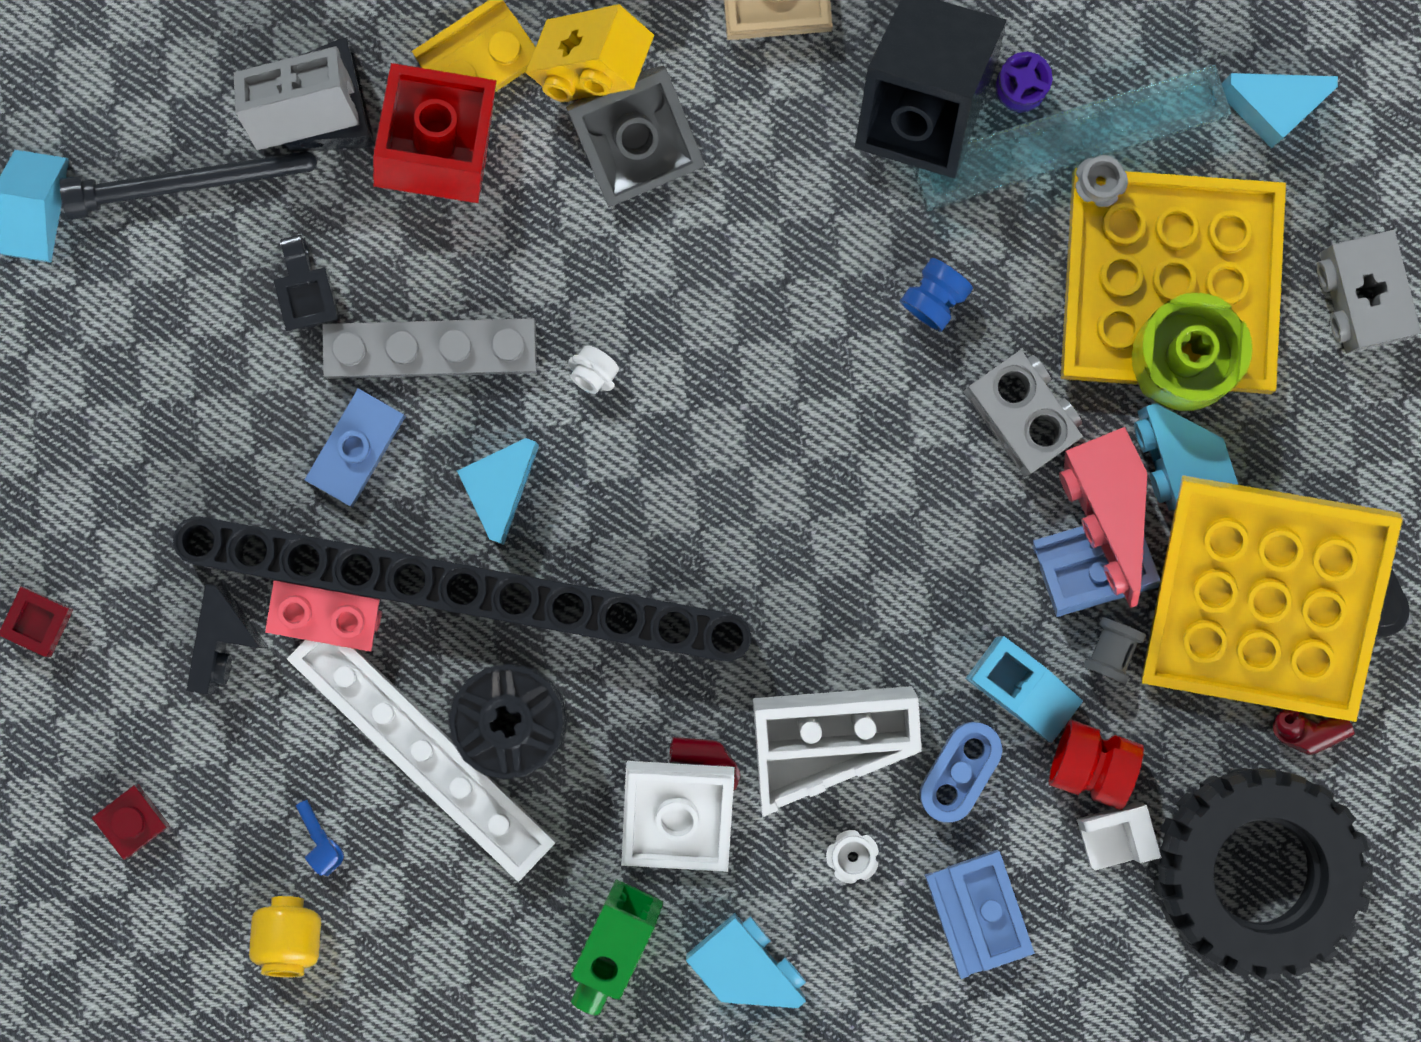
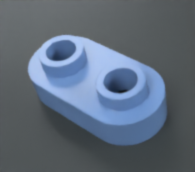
(964, 774)

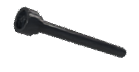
(84, 196)

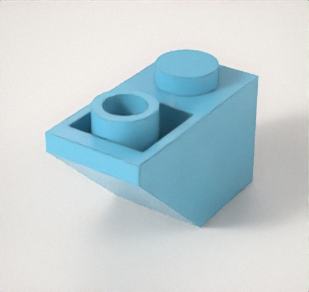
(1178, 450)
(1024, 688)
(742, 970)

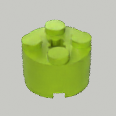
(1214, 334)

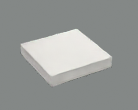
(677, 816)

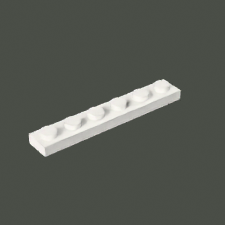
(424, 754)

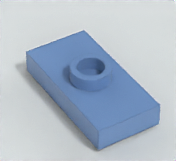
(355, 447)

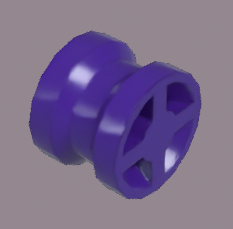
(1029, 72)

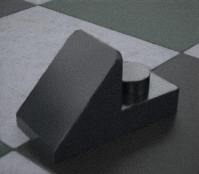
(219, 623)

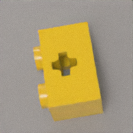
(590, 54)

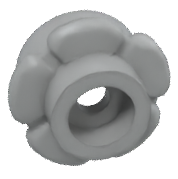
(1110, 170)

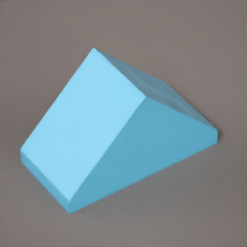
(1276, 102)
(30, 204)
(498, 484)

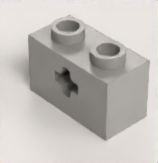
(1376, 265)

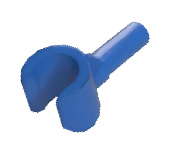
(327, 853)

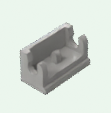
(295, 98)

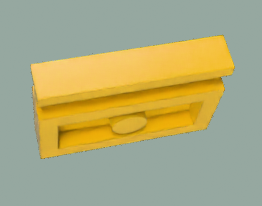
(481, 45)

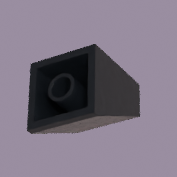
(928, 84)

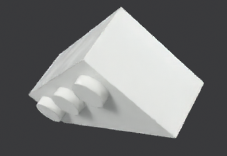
(829, 738)

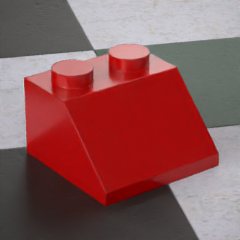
(434, 133)

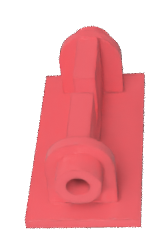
(323, 615)

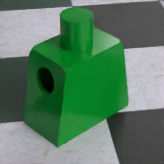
(620, 935)

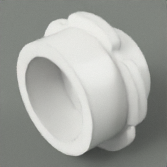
(593, 370)
(850, 871)

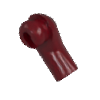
(1308, 735)
(702, 753)

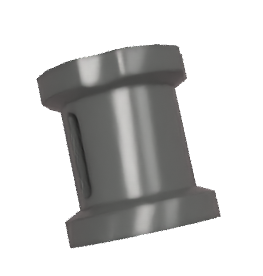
(1114, 650)

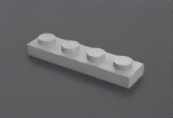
(429, 348)

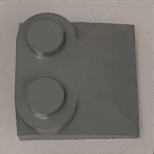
(636, 137)

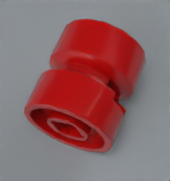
(1096, 765)

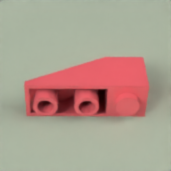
(1112, 492)

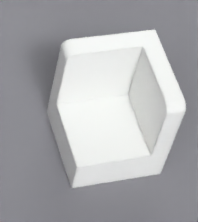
(1119, 836)

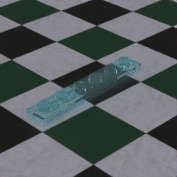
(1079, 134)

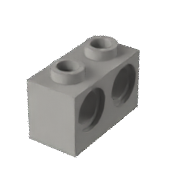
(1012, 420)

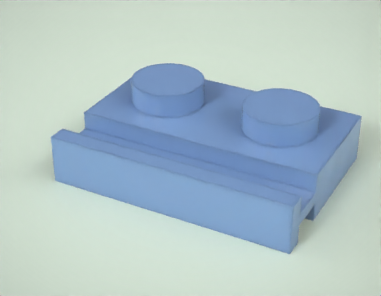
(1076, 571)
(979, 914)

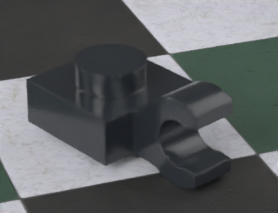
(305, 294)

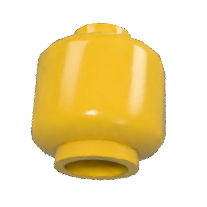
(285, 937)

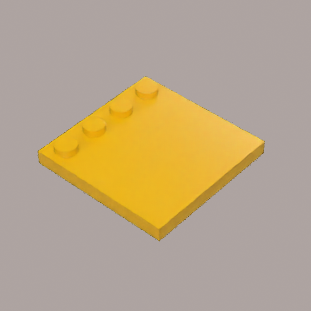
(1164, 242)
(1270, 597)

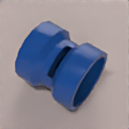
(938, 291)

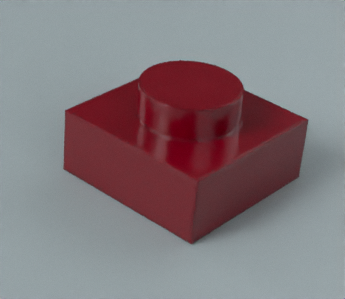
(35, 621)
(131, 821)

